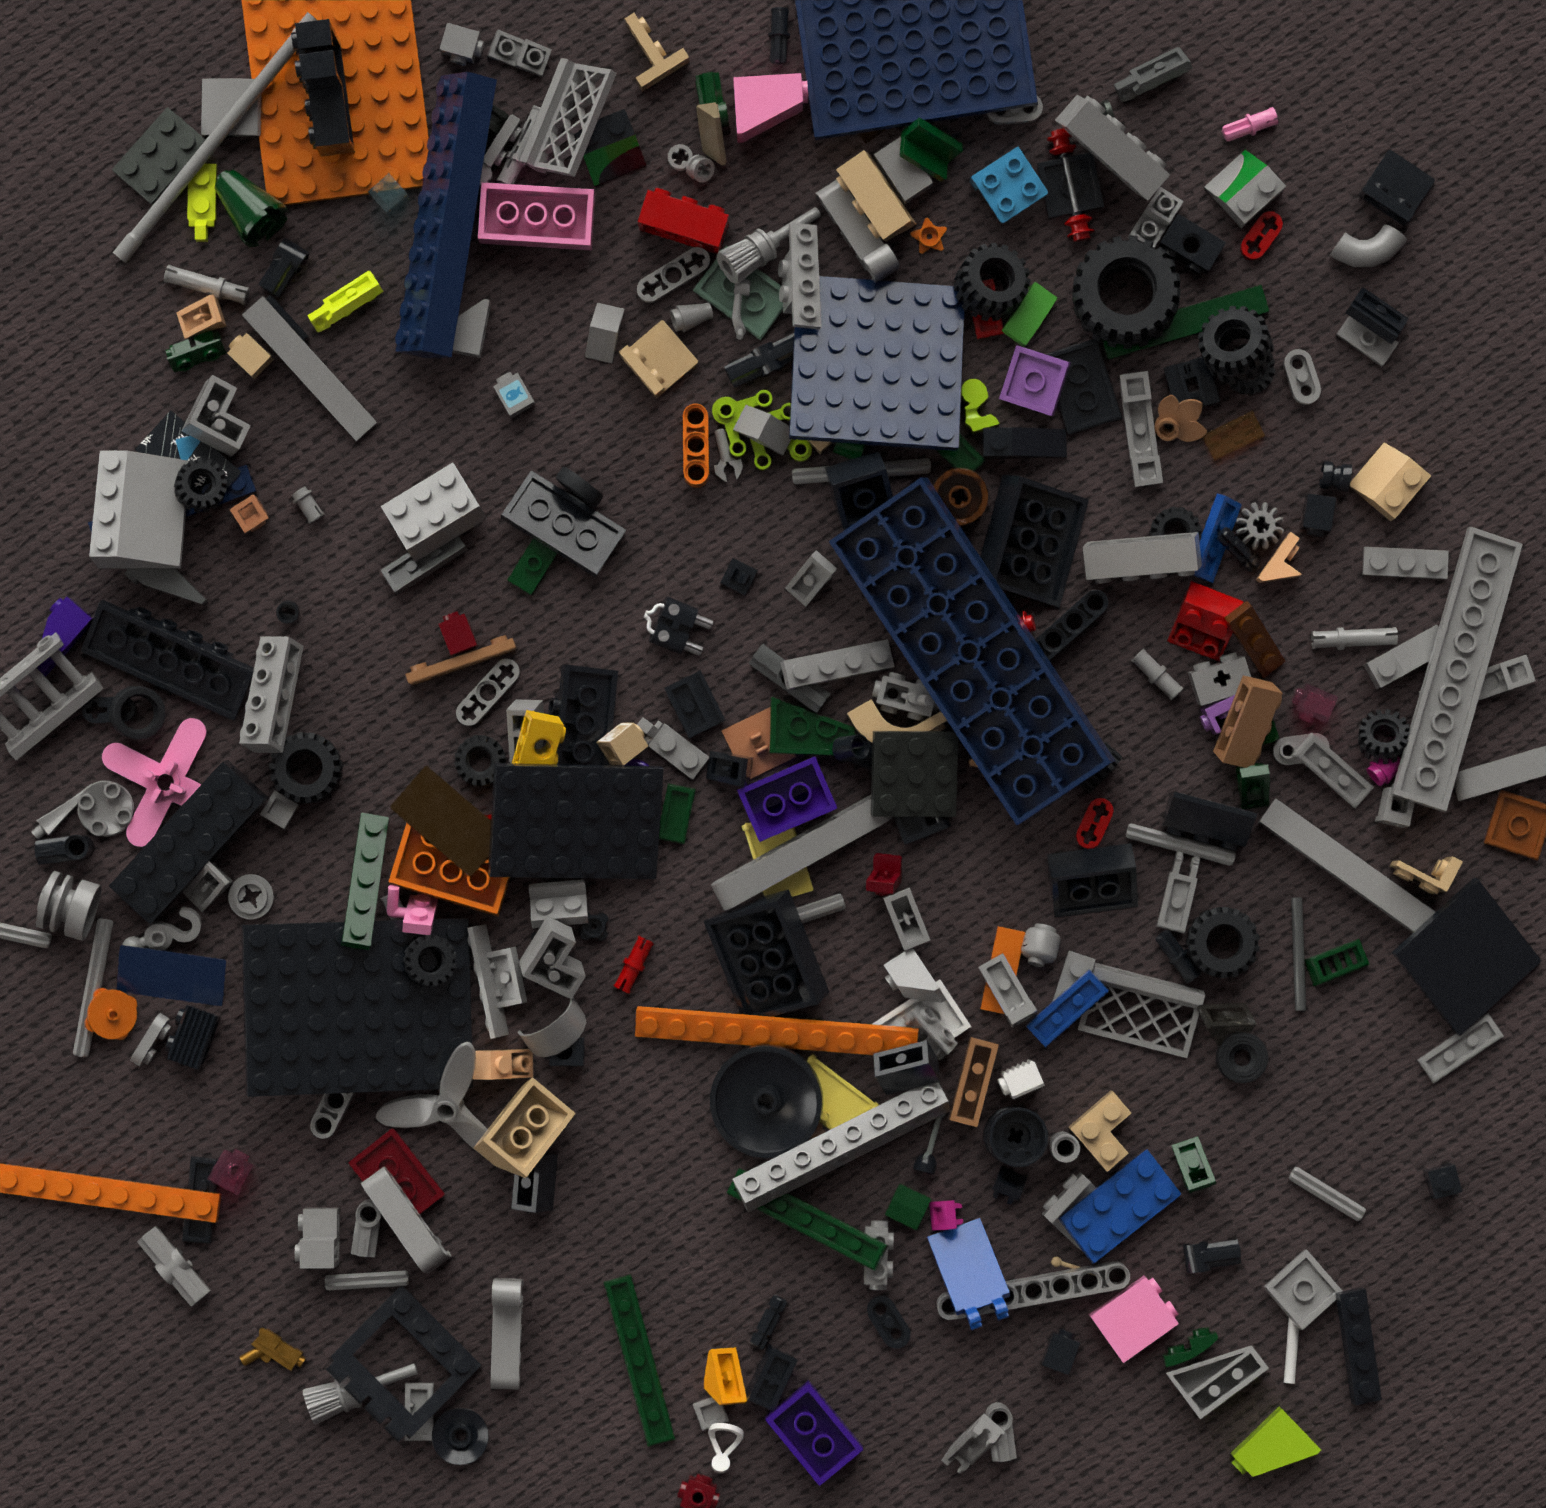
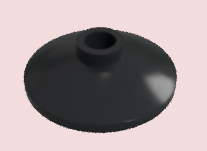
(460, 1451)

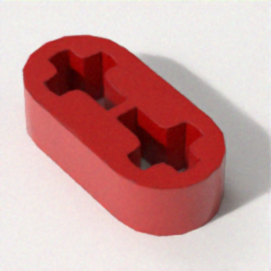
(1266, 239)
(1100, 827)

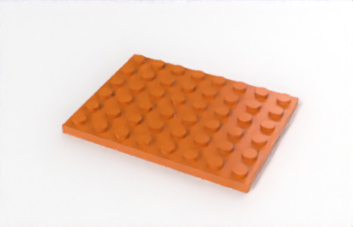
(381, 93)

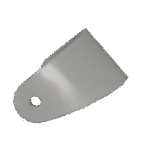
(559, 1034)

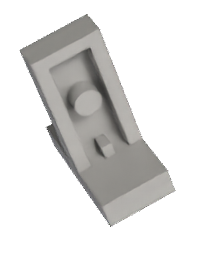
(1007, 990)

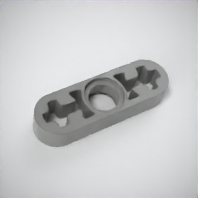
(695, 270)
(499, 693)

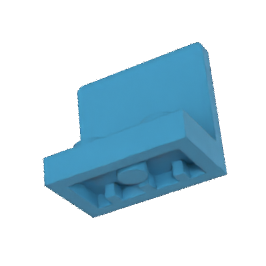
(1009, 185)

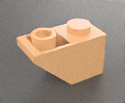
(503, 1064)

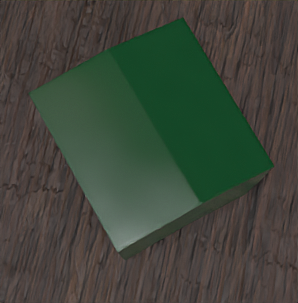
(907, 1206)

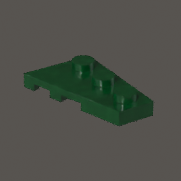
(802, 731)

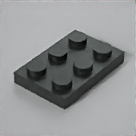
(158, 155)

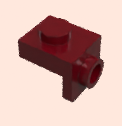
(885, 874)

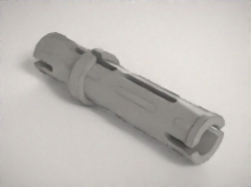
(513, 165)
(206, 284)
(1348, 638)

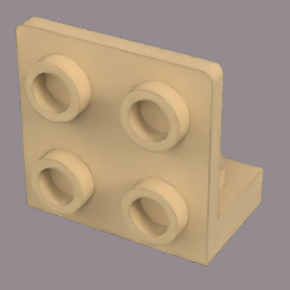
(659, 358)
(1443, 871)

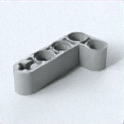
(870, 252)
(405, 1221)
(506, 1333)

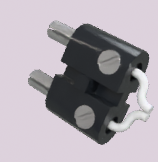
(674, 625)

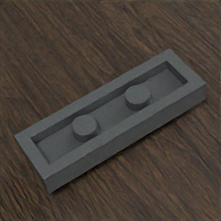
(406, 572)

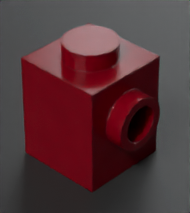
(457, 633)

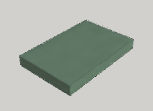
(757, 310)

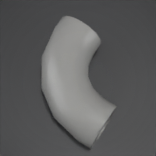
(1371, 251)

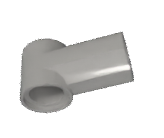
(366, 1232)
(1004, 1448)

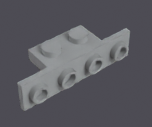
(801, 277)
(498, 979)

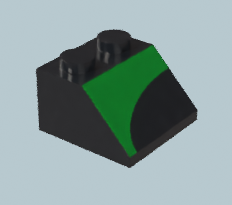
(612, 148)

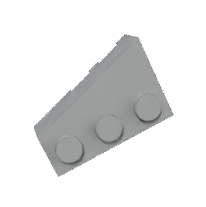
(1217, 1379)

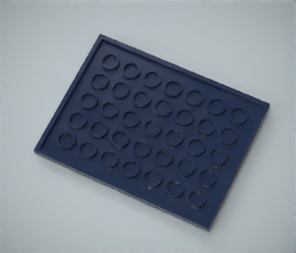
(911, 59)

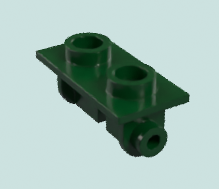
(183, 356)

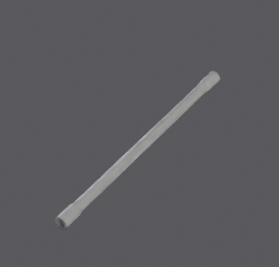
(134, 238)

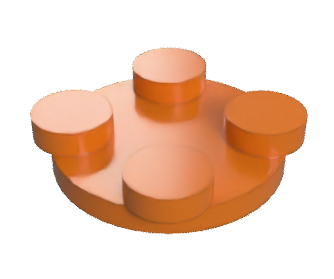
(111, 1014)

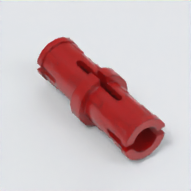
(633, 964)

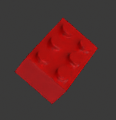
(683, 220)

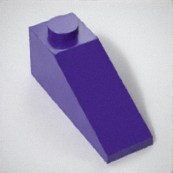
(69, 623)

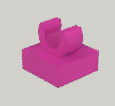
(943, 1215)

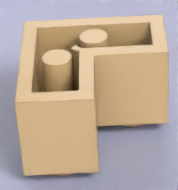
(1095, 1126)

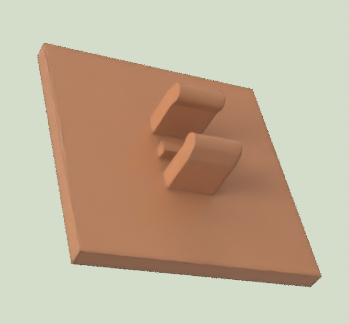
(751, 739)

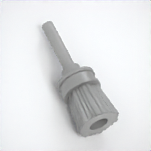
(756, 249)
(332, 1398)

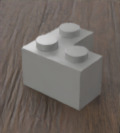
(210, 421)
(548, 960)
(320, 1238)

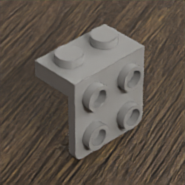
(1075, 1190)

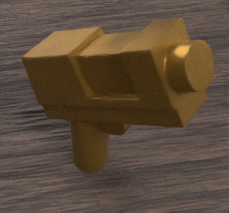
(271, 1345)

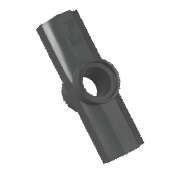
(769, 665)

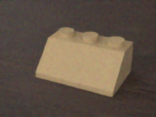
(874, 197)
(524, 1129)

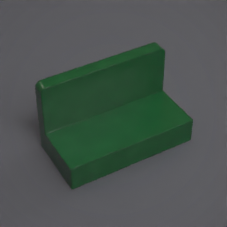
(928, 148)

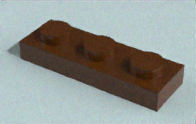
(1255, 639)

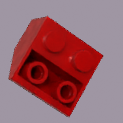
(1202, 621)

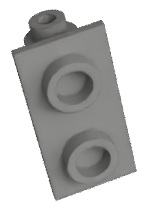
(938, 1037)

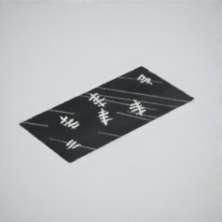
(162, 442)

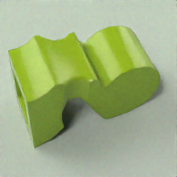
(975, 395)

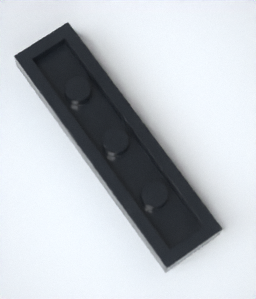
(1358, 1346)

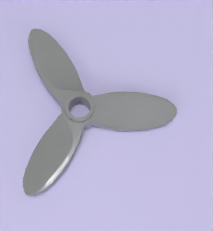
(427, 1109)

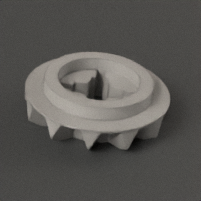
(238, 892)

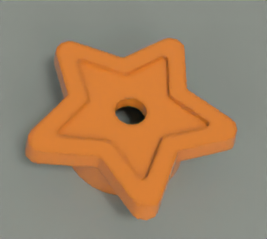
(921, 235)

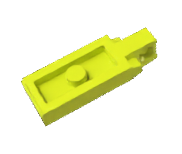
(202, 201)
(345, 301)

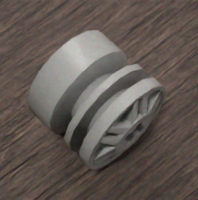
(63, 904)

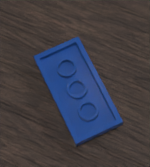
(1119, 1206)

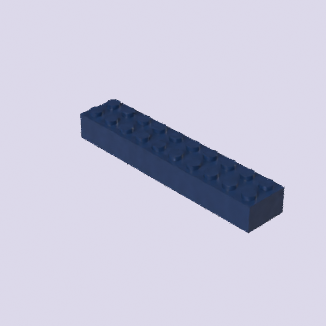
(445, 215)

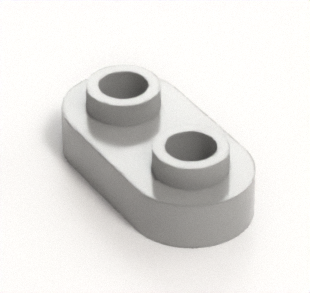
(1017, 115)
(1302, 377)
(1294, 742)
(158, 1030)

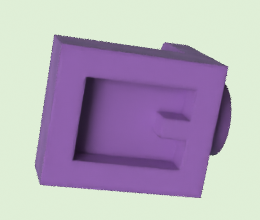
(1218, 708)

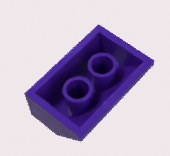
(787, 799)

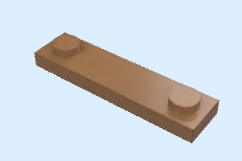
(498, 647)

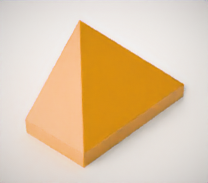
(724, 1377)

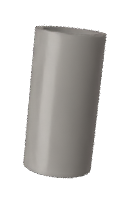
(1072, 1154)

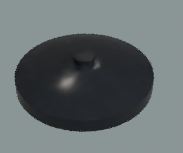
(766, 1100)

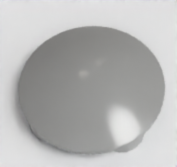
(105, 808)

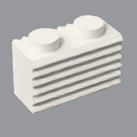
(1020, 1079)

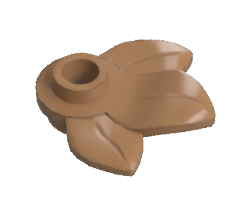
(1182, 417)

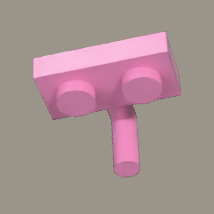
(417, 916)

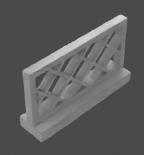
(557, 113)
(1154, 989)

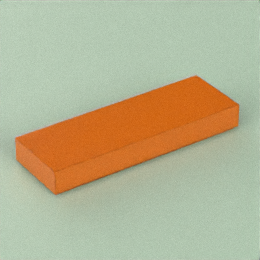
(1009, 943)

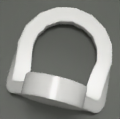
(721, 1462)

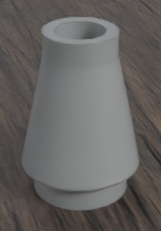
(688, 316)

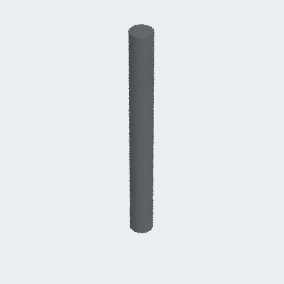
(1298, 953)

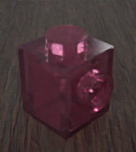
(1313, 704)

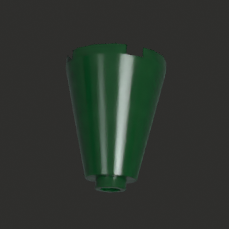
(250, 207)

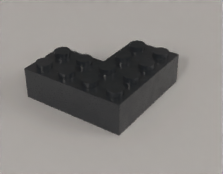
(323, 78)

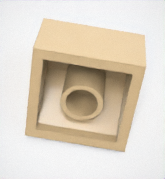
(1389, 481)

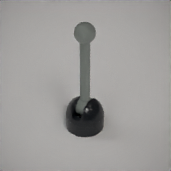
(926, 1161)

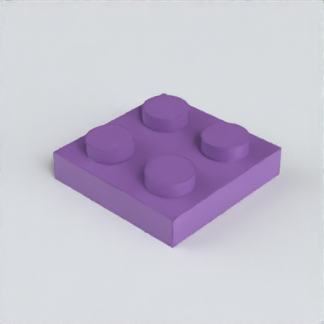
(1035, 380)

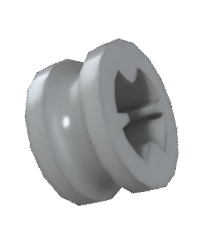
(675, 150)
(707, 168)

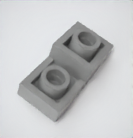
(519, 53)
(1156, 217)

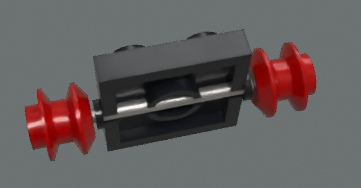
(1070, 185)

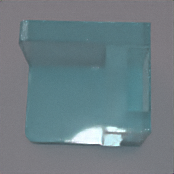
(389, 195)

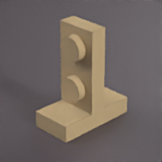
(654, 53)

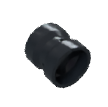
(1337, 476)

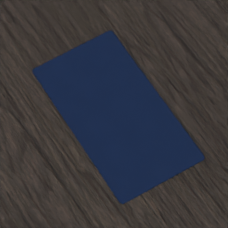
(171, 975)

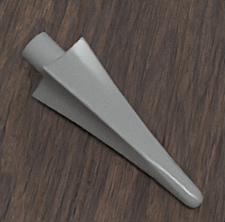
(53, 819)

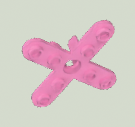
(146, 772)

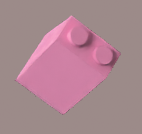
(766, 102)

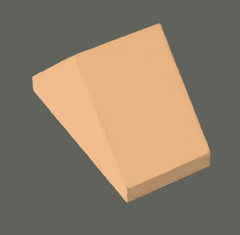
(201, 317)

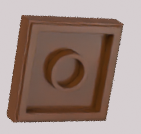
(1517, 825)

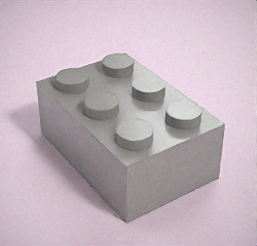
(433, 512)

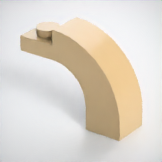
(868, 719)

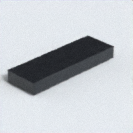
(200, 1169)

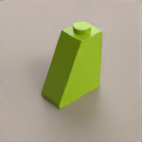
(1273, 1445)

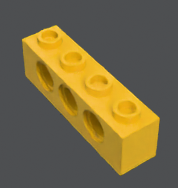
(538, 727)

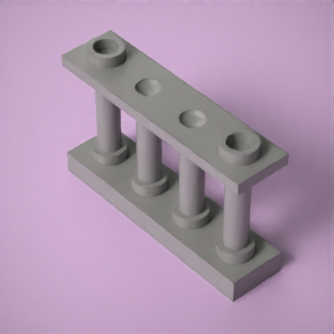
(62, 704)

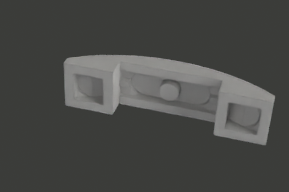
(1140, 428)
(1506, 676)

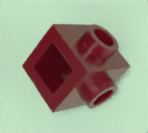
(701, 1484)

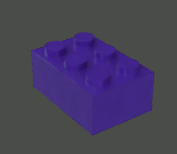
(814, 1433)

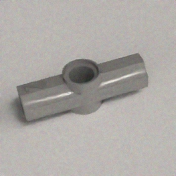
(173, 1266)

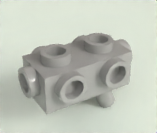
(911, 697)
(878, 1278)

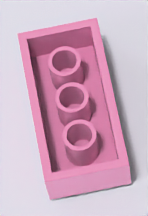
(536, 216)

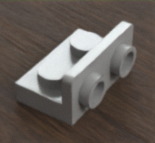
(559, 900)

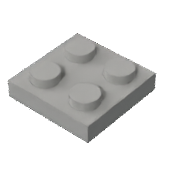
(1303, 1289)

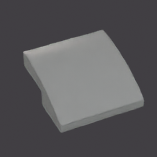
(219, 97)

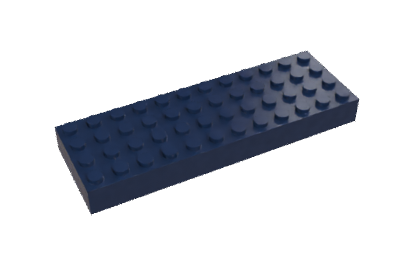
(971, 650)

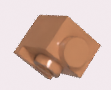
(250, 514)

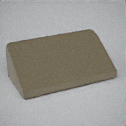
(711, 132)

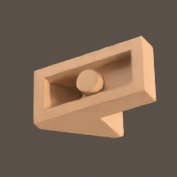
(1276, 567)

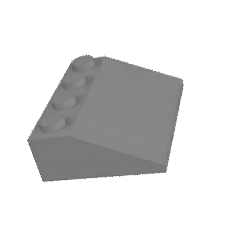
(137, 512)

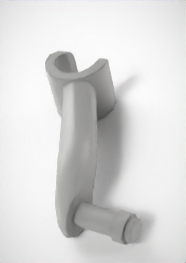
(740, 289)

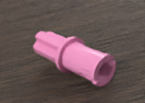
(1250, 124)

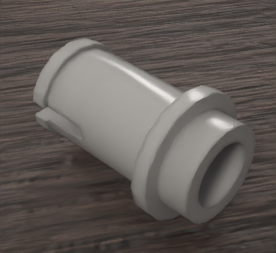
(307, 504)

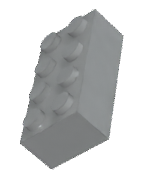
(1110, 145)

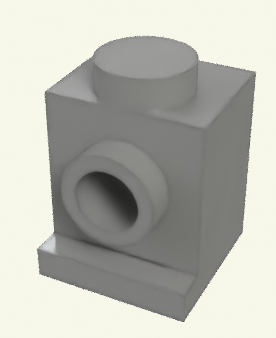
(1399, 817)

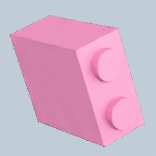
(1135, 1318)

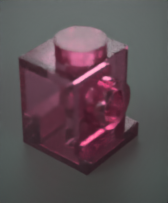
(221, 1172)

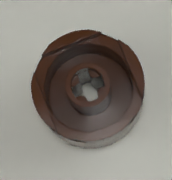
(973, 487)

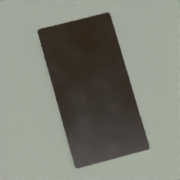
(445, 820)

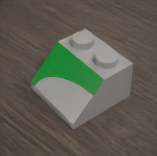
(1245, 188)

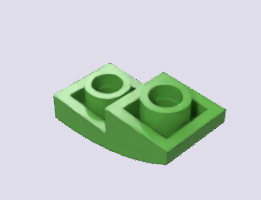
(1029, 314)

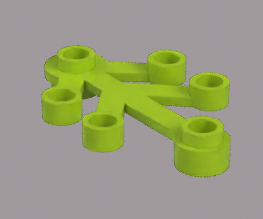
(731, 420)

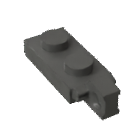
(1152, 74)

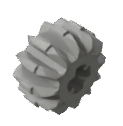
(1251, 530)

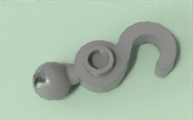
(160, 934)

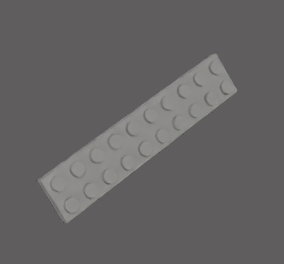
(1456, 669)

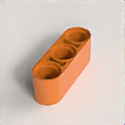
(700, 432)

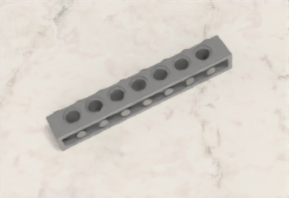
(840, 1145)

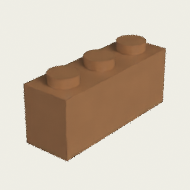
(1248, 722)
(973, 1081)

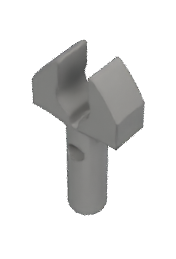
(725, 456)

